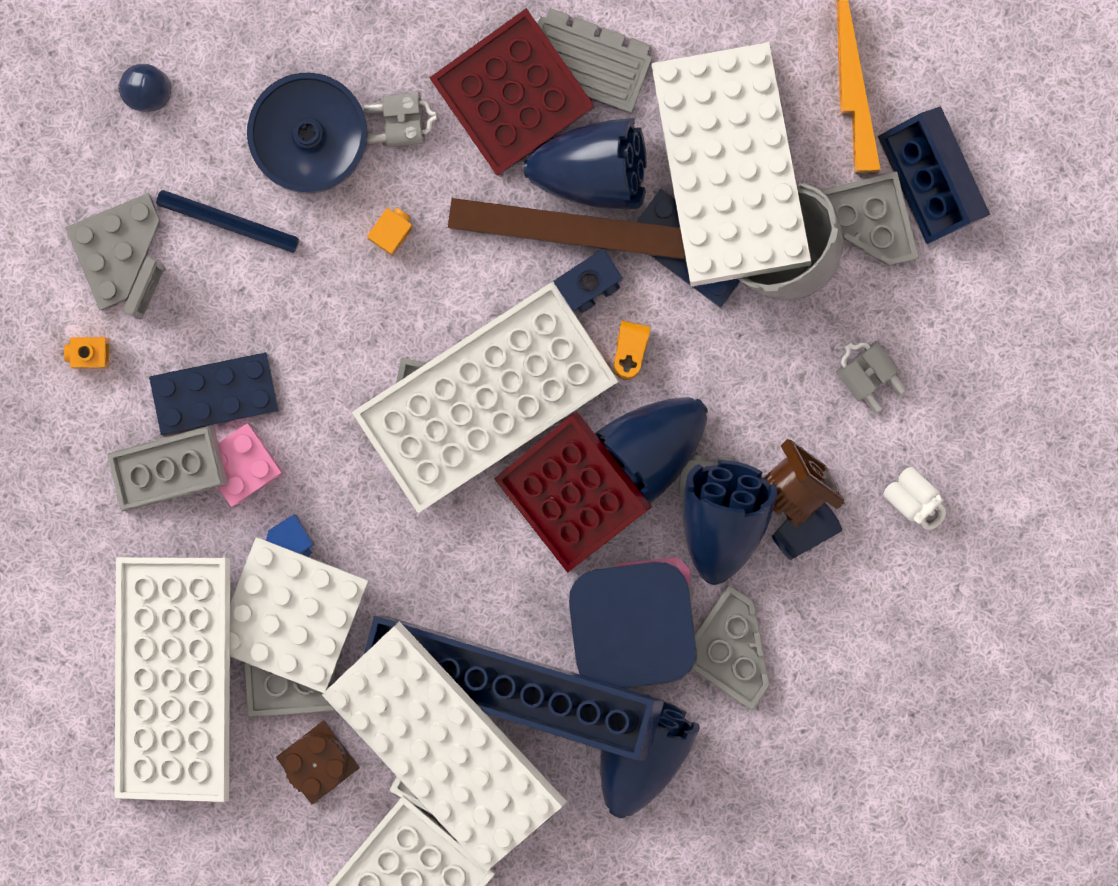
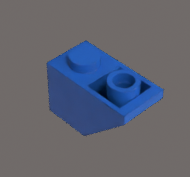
(291, 535)

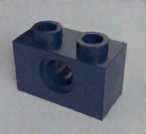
(602, 269)

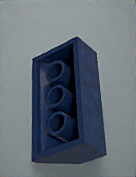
(933, 174)

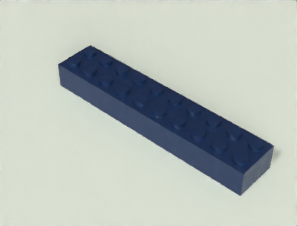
(541, 694)

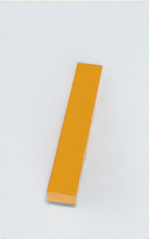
(853, 94)

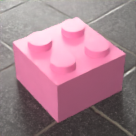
(246, 465)

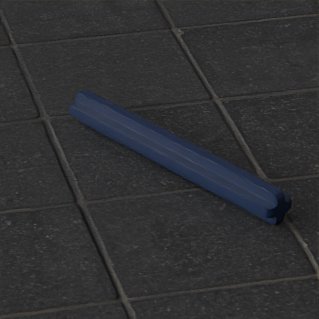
(227, 221)

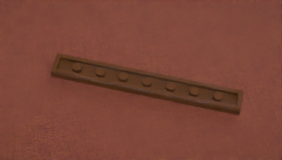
(566, 228)

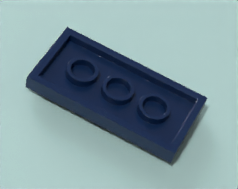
(664, 212)
(213, 393)

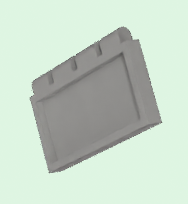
(600, 64)

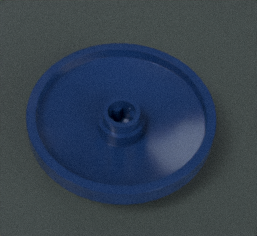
(307, 132)

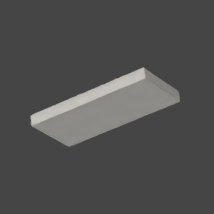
(167, 468)

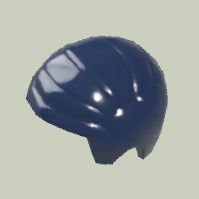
(144, 88)

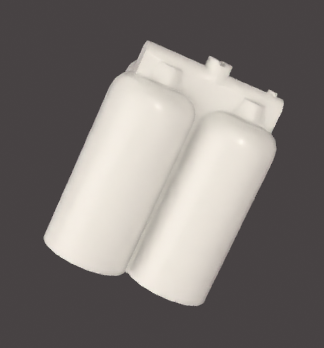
(916, 498)

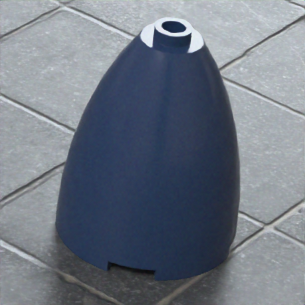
(593, 165)
(656, 442)
(725, 517)
(633, 784)

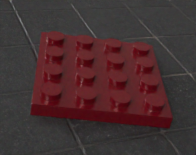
(512, 92)
(572, 492)

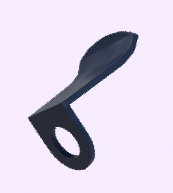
(815, 530)

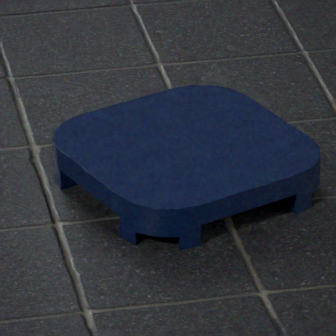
(633, 625)

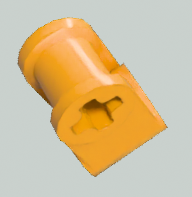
(631, 344)

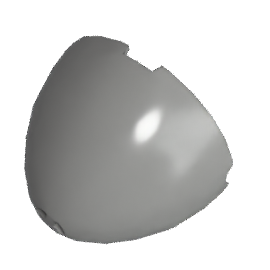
(825, 250)

